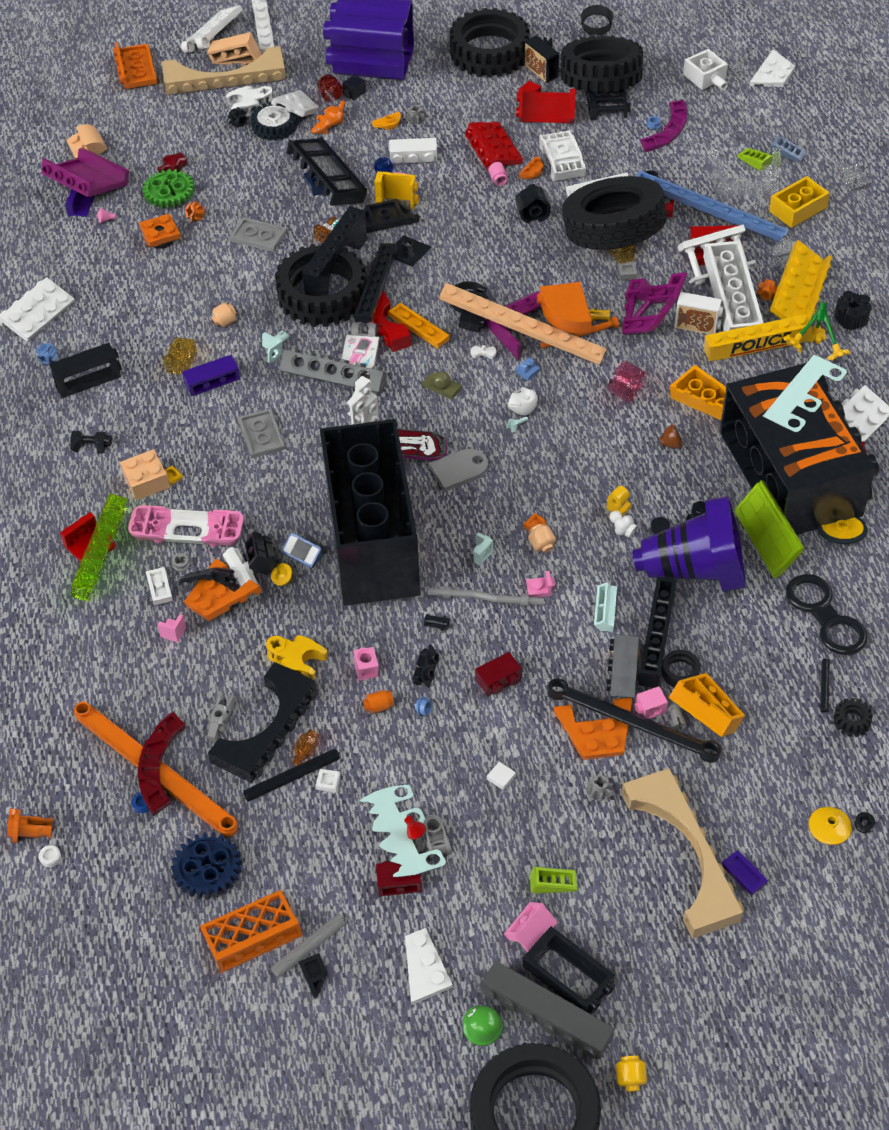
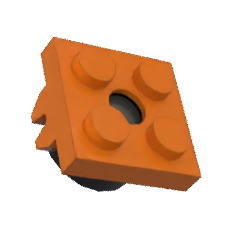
(159, 231)

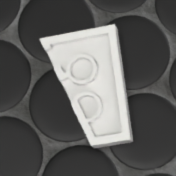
(425, 967)

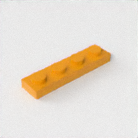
(419, 325)

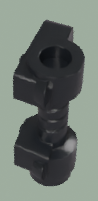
(100, 439)

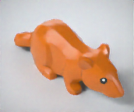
(333, 116)

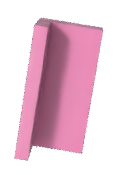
(530, 925)

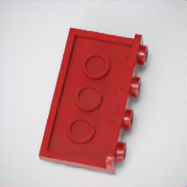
(492, 144)

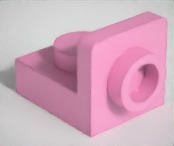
(540, 586)

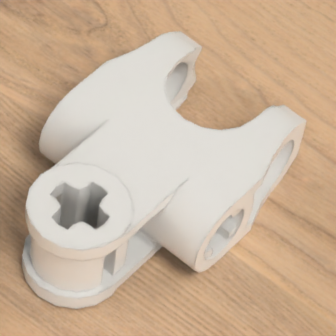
(249, 98)

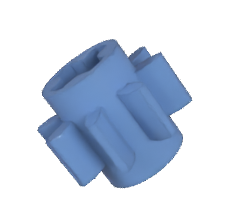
(46, 353)

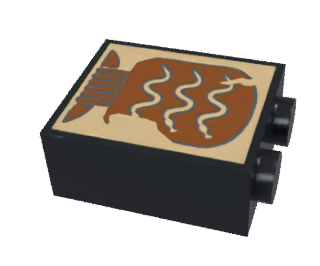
(541, 59)

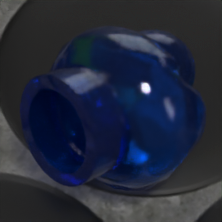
(383, 164)

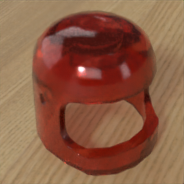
(327, 84)

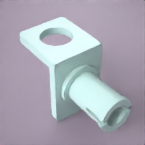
(274, 344)

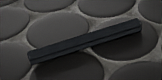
(291, 775)

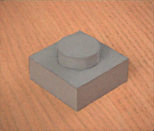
(627, 271)

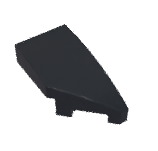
(314, 973)

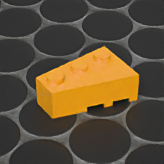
(708, 704)

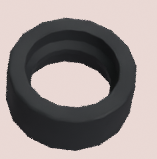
(679, 656)

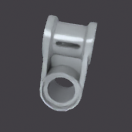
(436, 838)

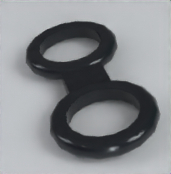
(826, 614)

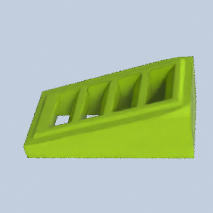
(758, 158)
(553, 887)

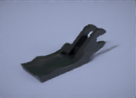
(218, 574)

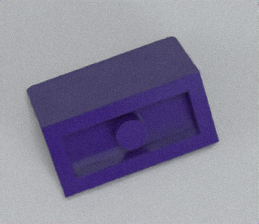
(78, 204)

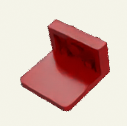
(78, 535)

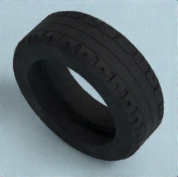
(534, 1060)

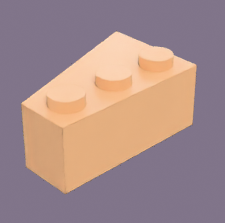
(234, 49)

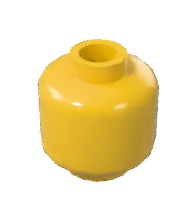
(631, 1073)

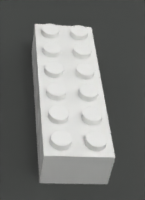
(732, 284)

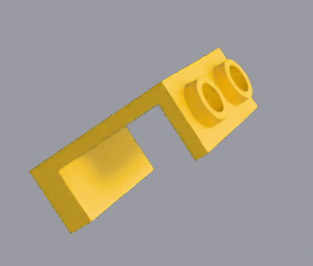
(396, 187)

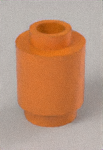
(378, 701)

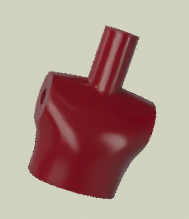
(173, 162)

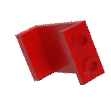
(546, 107)

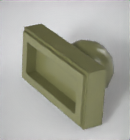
(442, 384)

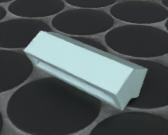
(605, 607)

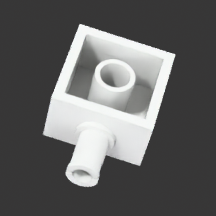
(706, 70)

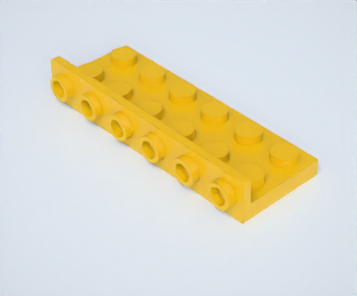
(800, 283)

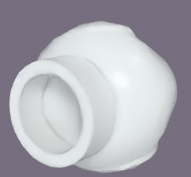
(623, 525)

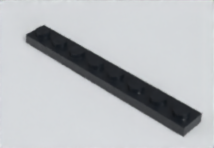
(375, 283)

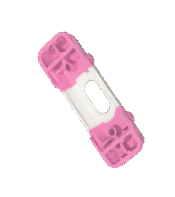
(159, 523)

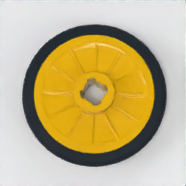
(844, 531)

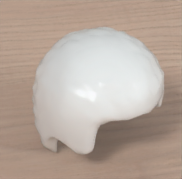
(523, 402)

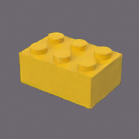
(799, 201)

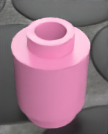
(498, 173)

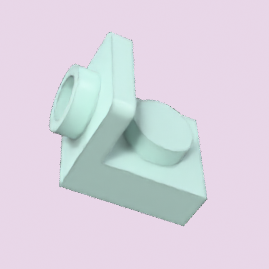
(483, 549)

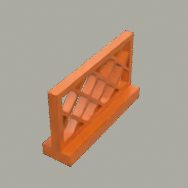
(257, 942)

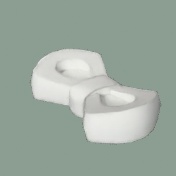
(477, 351)

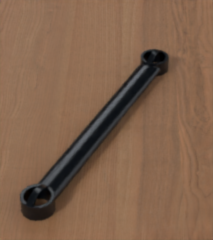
(634, 720)

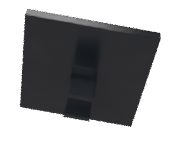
(410, 250)

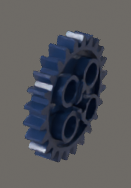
(191, 859)

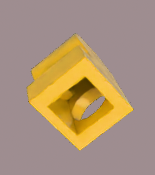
(619, 500)

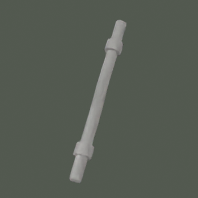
(523, 600)

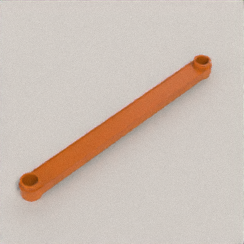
(169, 779)

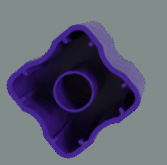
(370, 38)

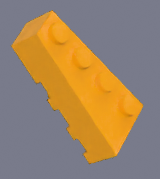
(699, 392)

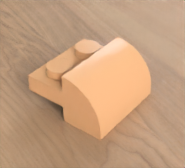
(88, 138)

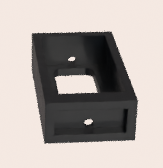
(82, 362)
(578, 958)

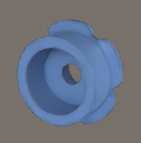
(653, 122)
(423, 706)

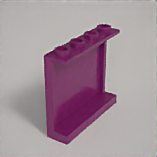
(87, 173)

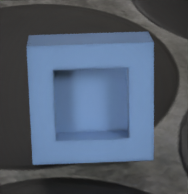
(527, 369)

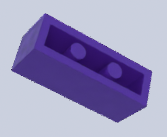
(211, 375)

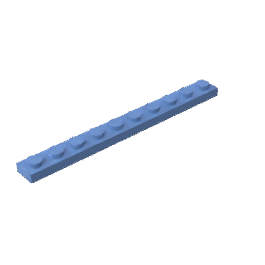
(719, 209)

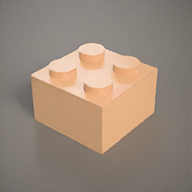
(144, 474)

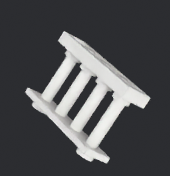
(690, 245)

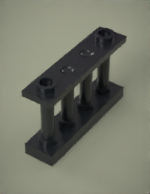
(594, 109)

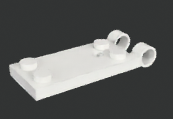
(210, 29)

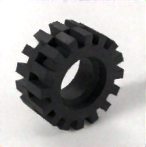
(849, 726)

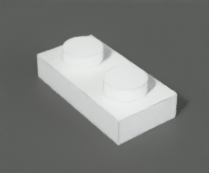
(159, 586)

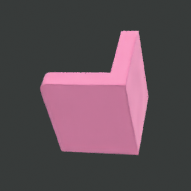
(172, 629)

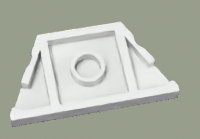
(774, 71)
(297, 103)

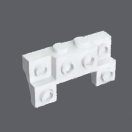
(363, 403)

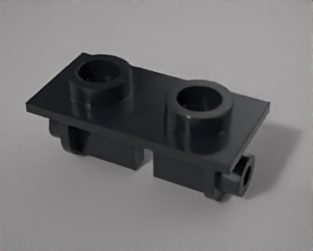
(428, 660)

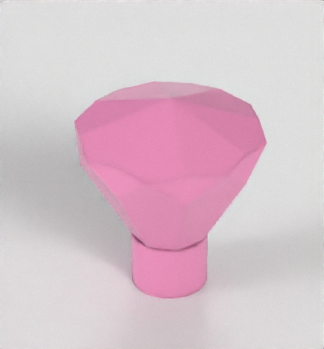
(104, 215)

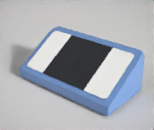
(302, 550)

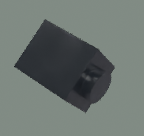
(354, 87)

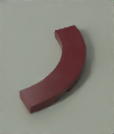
(151, 759)

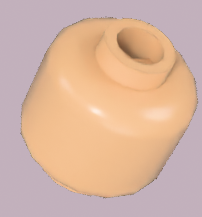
(224, 314)
(542, 538)

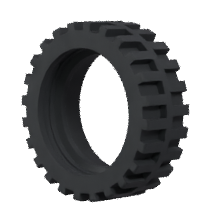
(488, 23)
(601, 63)
(320, 308)

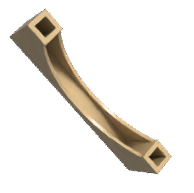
(264, 69)
(716, 901)

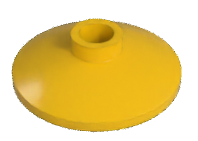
(830, 833)

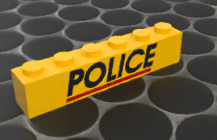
(755, 338)

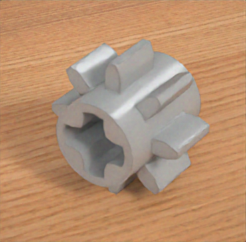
(415, 114)
(599, 792)

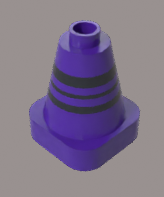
(697, 549)

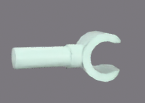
(513, 424)

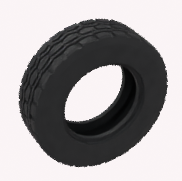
(640, 216)

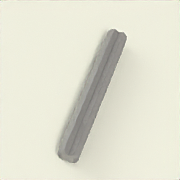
(308, 945)

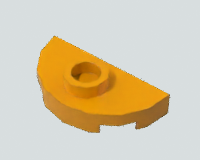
(388, 122)

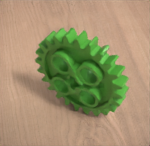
(160, 194)

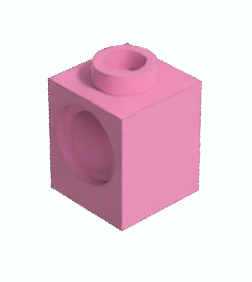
(365, 670)
(651, 703)

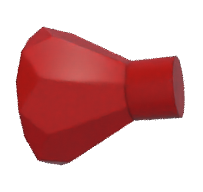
(414, 828)

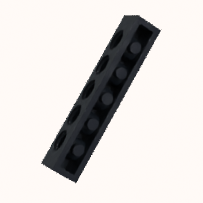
(657, 632)

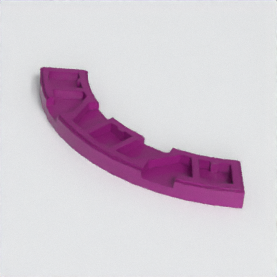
(671, 130)

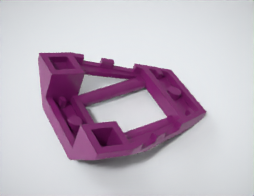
(643, 291)

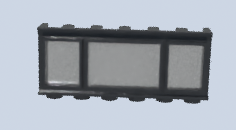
(329, 170)

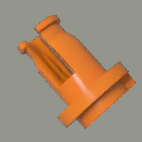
(27, 826)

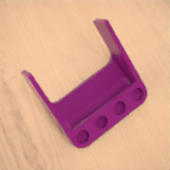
(522, 305)

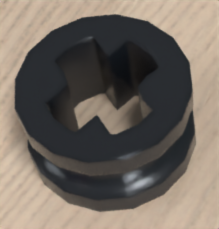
(859, 819)

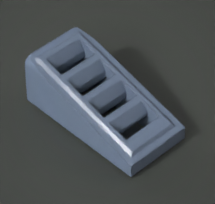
(786, 148)

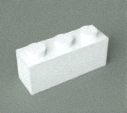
(413, 150)

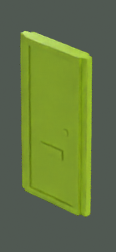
(769, 529)

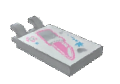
(361, 348)

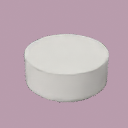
(49, 856)

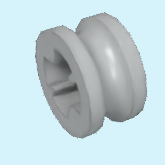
(180, 557)

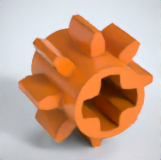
(195, 211)
(767, 289)

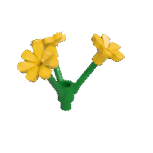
(818, 334)

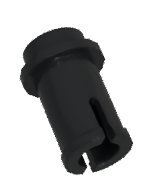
(437, 622)

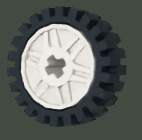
(273, 121)

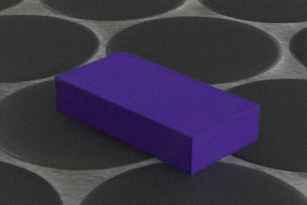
(744, 872)

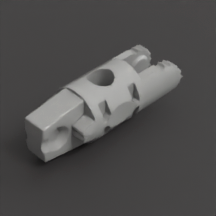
(219, 717)

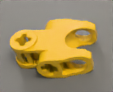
(295, 653)

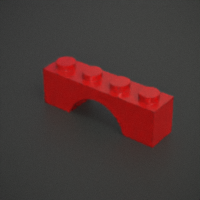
(395, 334)

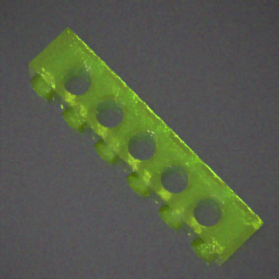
(99, 547)

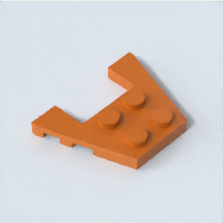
(212, 599)
(595, 737)

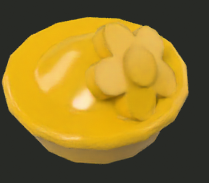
(282, 574)

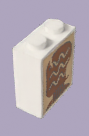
(698, 313)

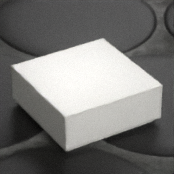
(501, 776)
(327, 780)

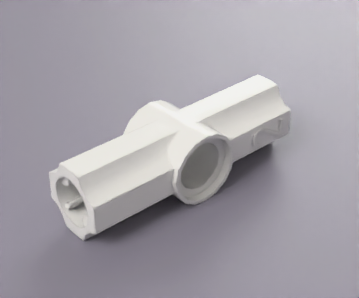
(242, 572)

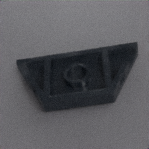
(387, 215)

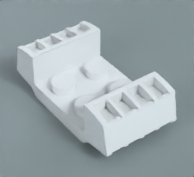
(563, 155)

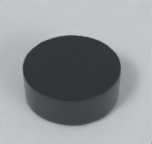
(659, 524)

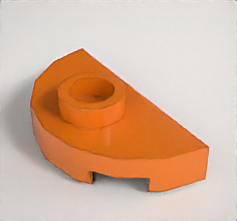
(533, 169)

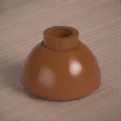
(671, 438)

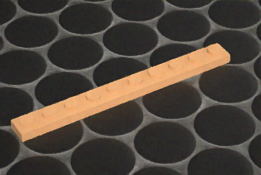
(522, 323)

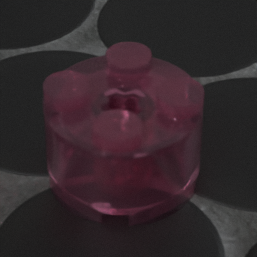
(626, 381)

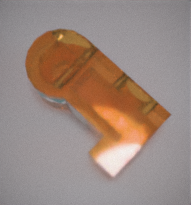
(325, 229)

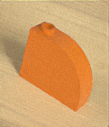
(565, 307)

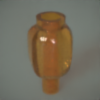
(305, 746)

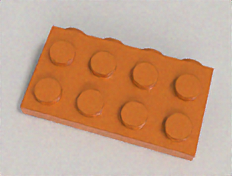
(134, 65)

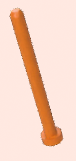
(612, 323)

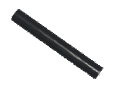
(825, 671)

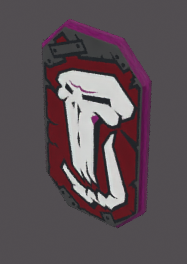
(422, 444)

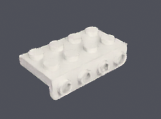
(36, 309)
(865, 411)

